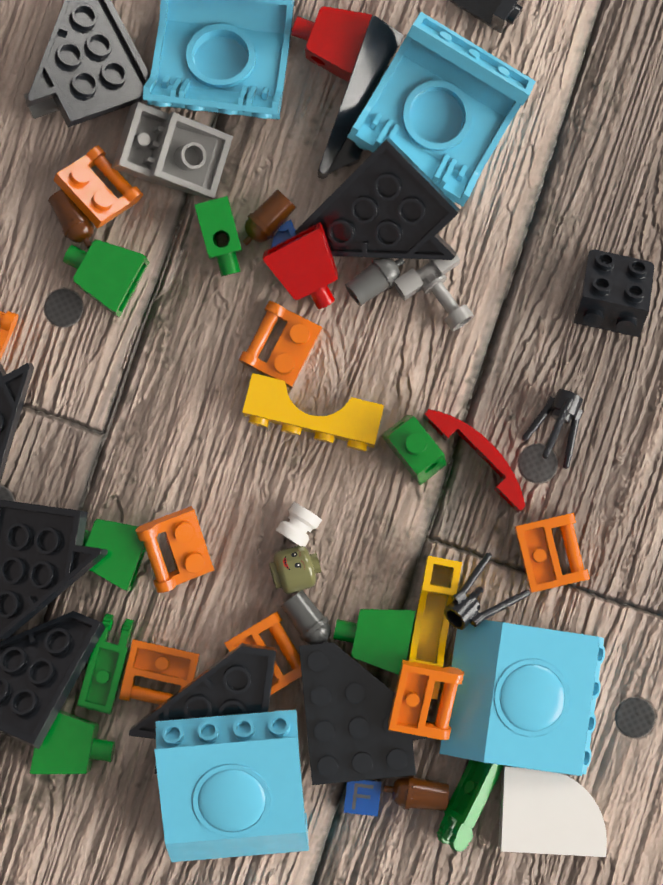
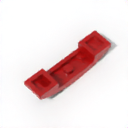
(447, 425)

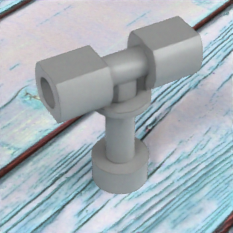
(431, 279)

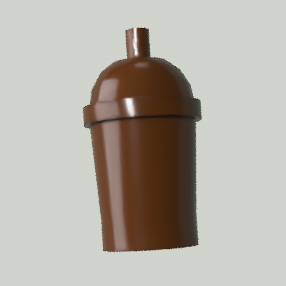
(268, 218)
(72, 220)
(419, 793)

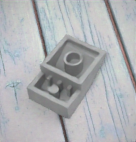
(172, 151)

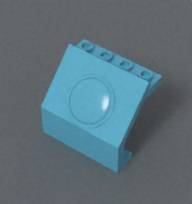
(221, 56)
(443, 106)
(525, 697)
(231, 786)

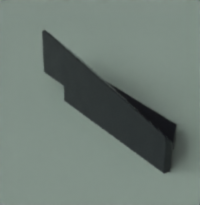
(371, 64)

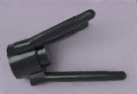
(564, 409)
(466, 606)

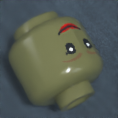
(294, 569)

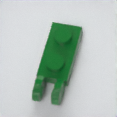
(105, 669)
(467, 804)

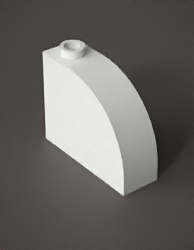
(548, 815)

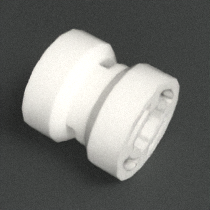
(300, 522)

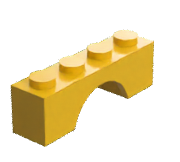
(355, 422)
(430, 625)

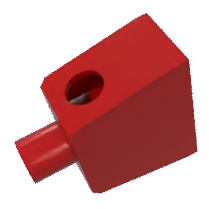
(333, 39)
(305, 265)

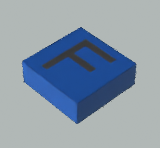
(363, 797)

